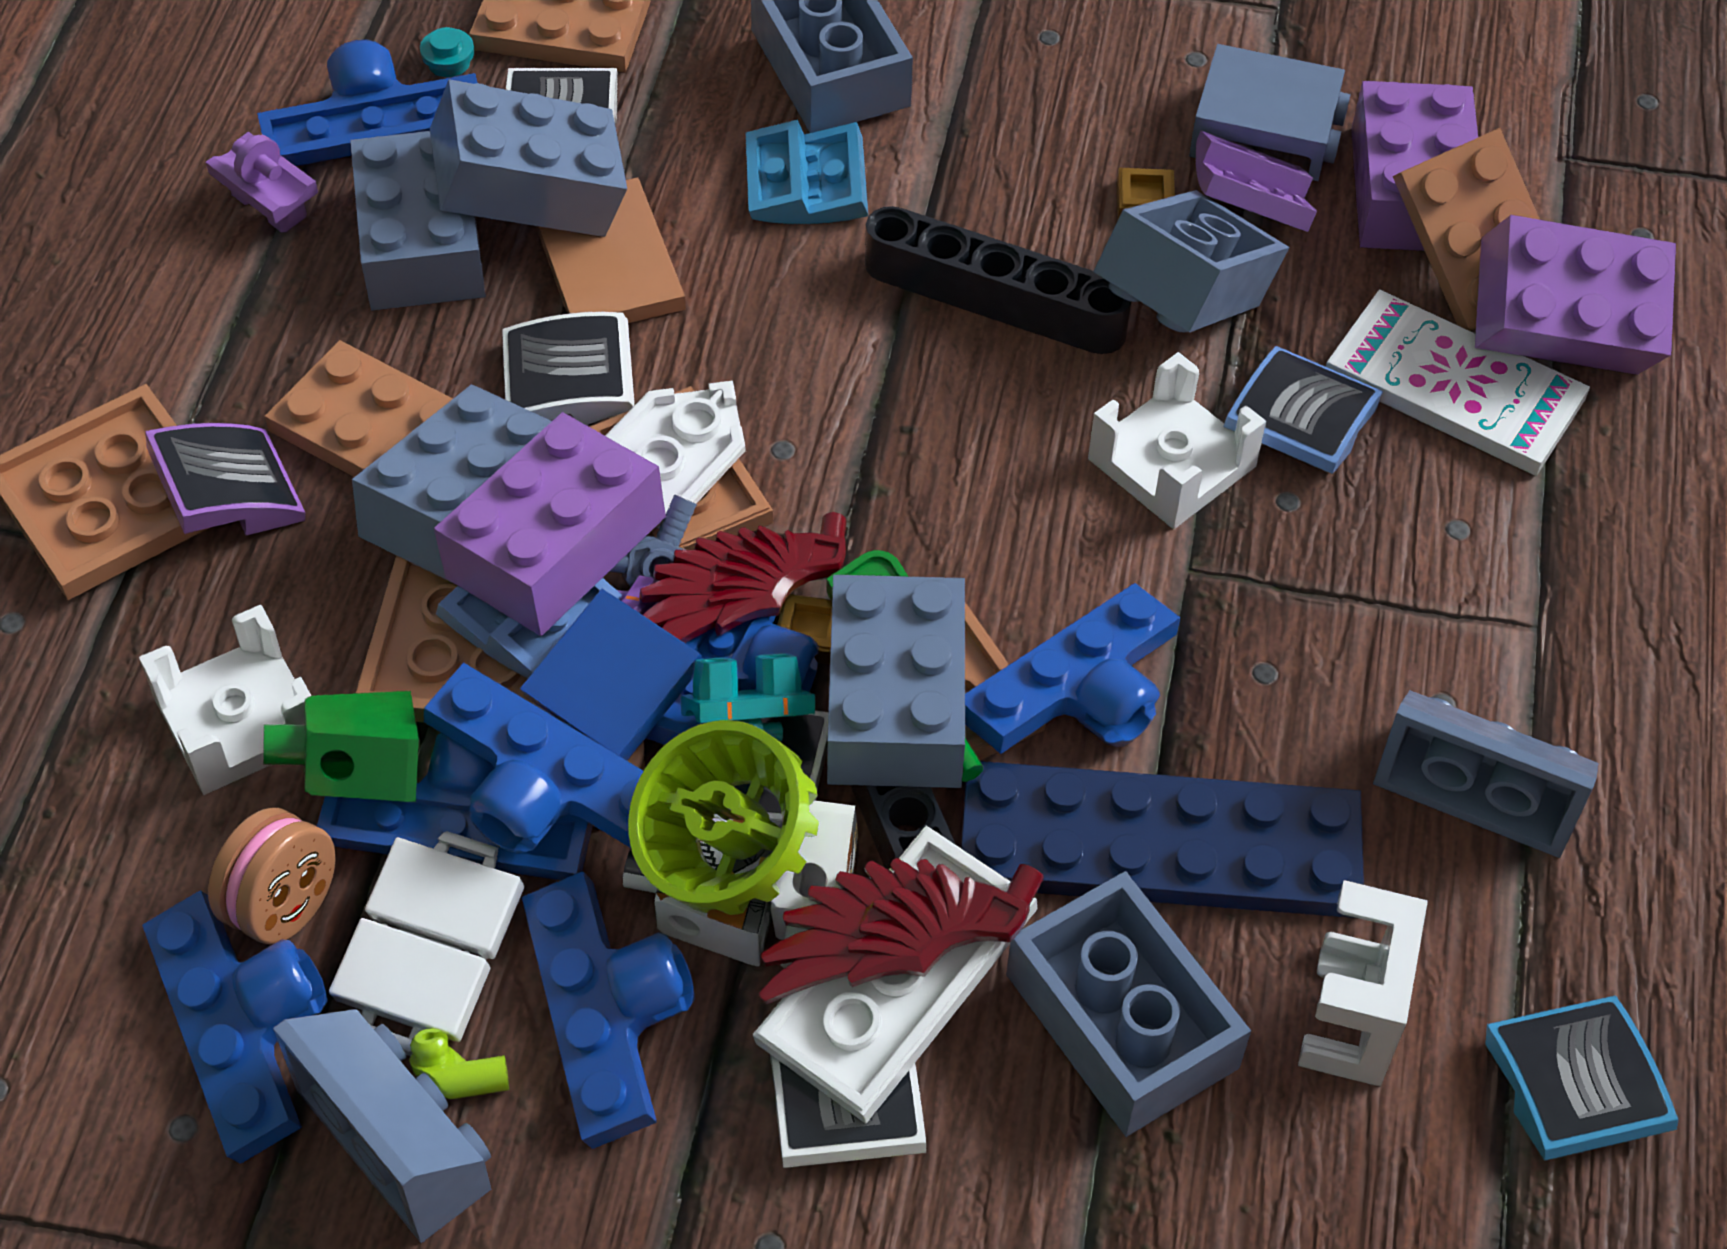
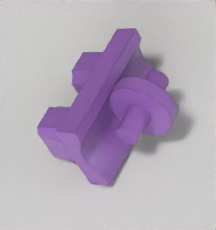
(264, 180)

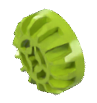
(694, 783)

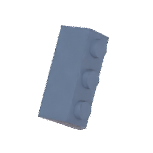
(1485, 773)
(386, 1117)

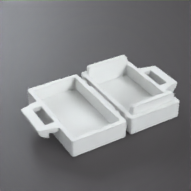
(440, 908)

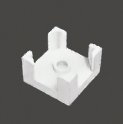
(1173, 448)
(224, 702)
(1366, 984)

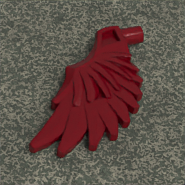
(740, 577)
(893, 924)

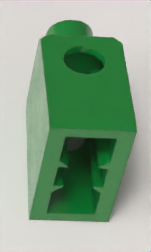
(351, 746)

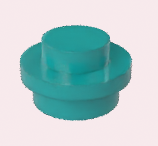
(447, 51)

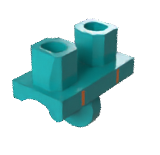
(776, 692)

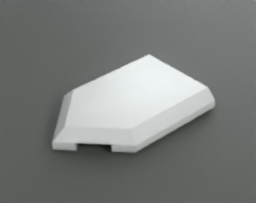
(685, 434)

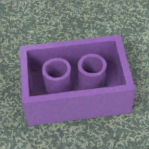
(1392, 132)
(1575, 295)
(551, 523)

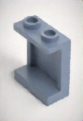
(1273, 104)

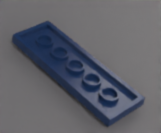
(1170, 834)

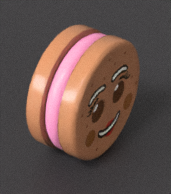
(271, 875)

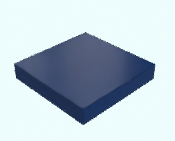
(612, 675)

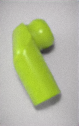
(452, 1072)

